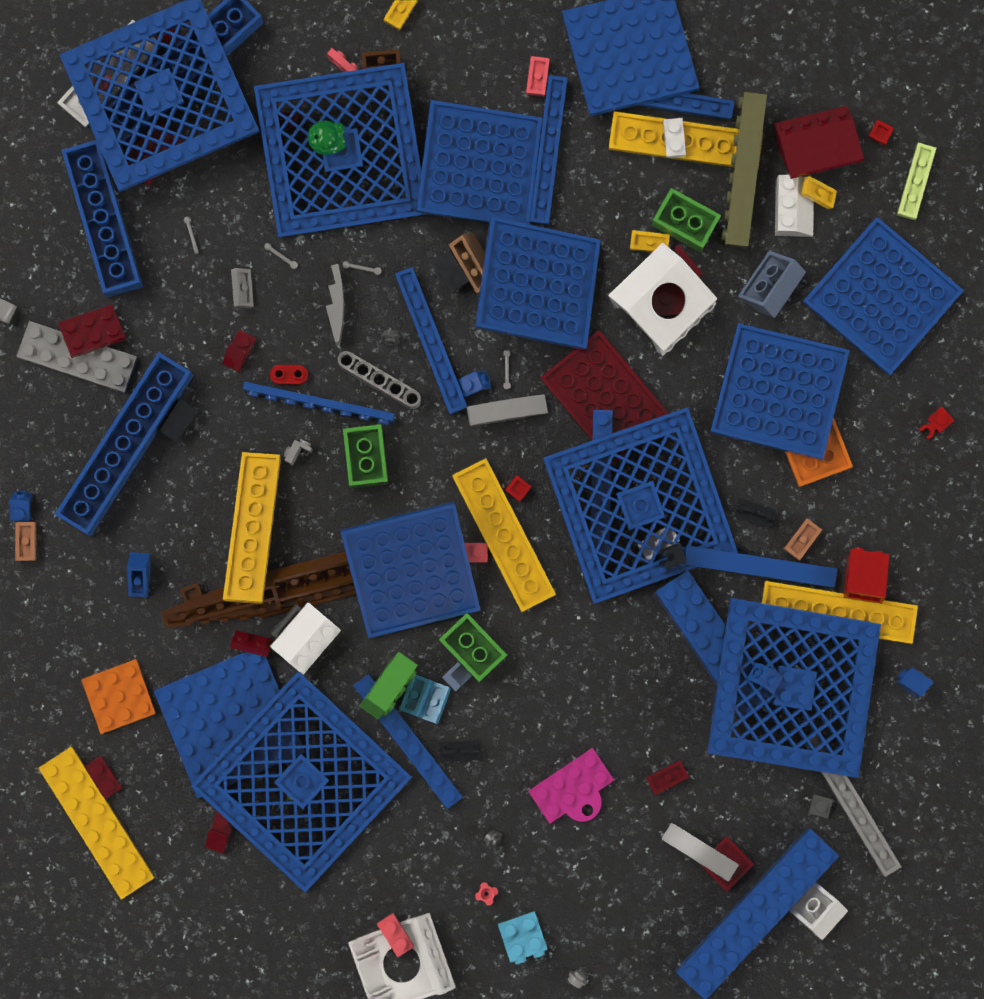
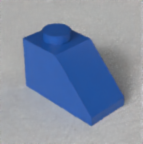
(138, 574)
(913, 682)

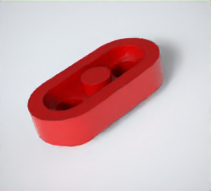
(288, 376)

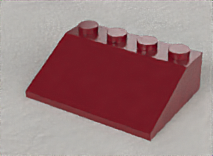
(818, 142)

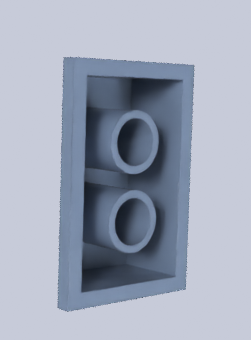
(772, 283)

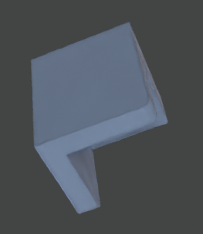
(457, 676)

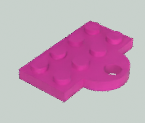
(573, 788)

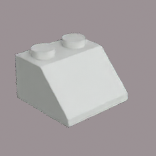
(818, 910)

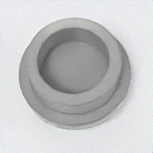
(577, 978)

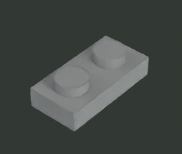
(242, 288)

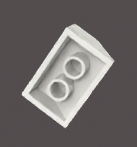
(792, 209)
(305, 638)

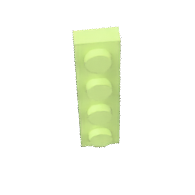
(916, 181)

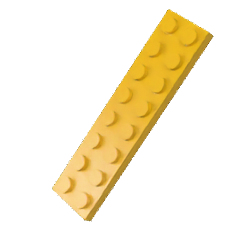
(646, 137)
(252, 528)
(503, 535)
(895, 618)
(96, 823)

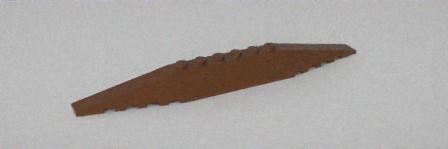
(297, 584)

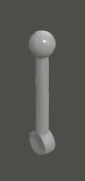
(187, 220)
(293, 264)
(377, 270)
(506, 385)

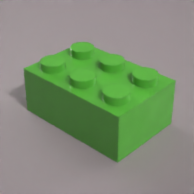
(685, 220)
(365, 456)
(473, 647)
(389, 686)

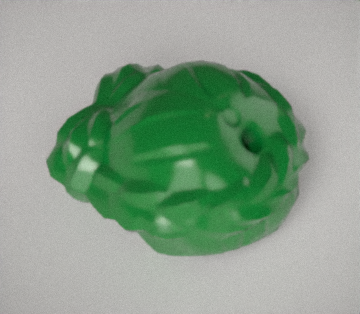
(329, 138)

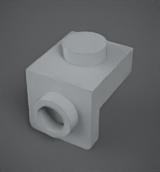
(292, 452)

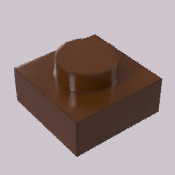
(191, 592)

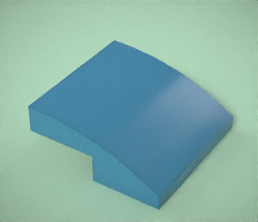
(425, 699)

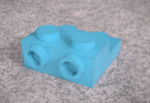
(522, 937)

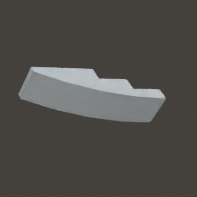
(336, 310)
(507, 410)
(700, 852)

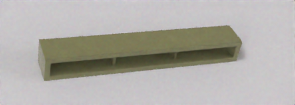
(745, 169)

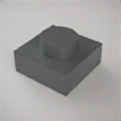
(820, 806)

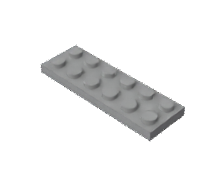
(103, 366)

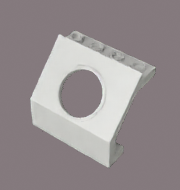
(636, 293)
(433, 974)

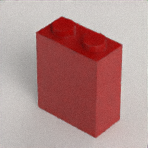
(866, 575)

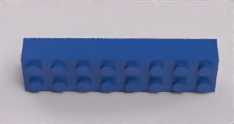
(102, 219)
(702, 629)

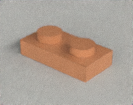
(802, 539)
(25, 541)

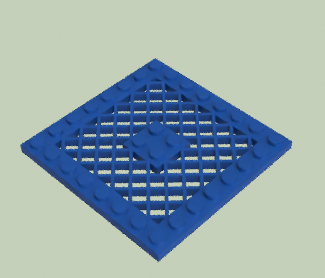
(159, 93)
(348, 158)
(638, 504)
(795, 688)
(301, 782)

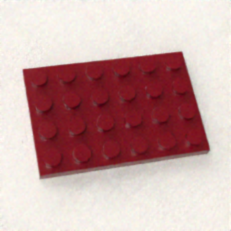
(601, 381)

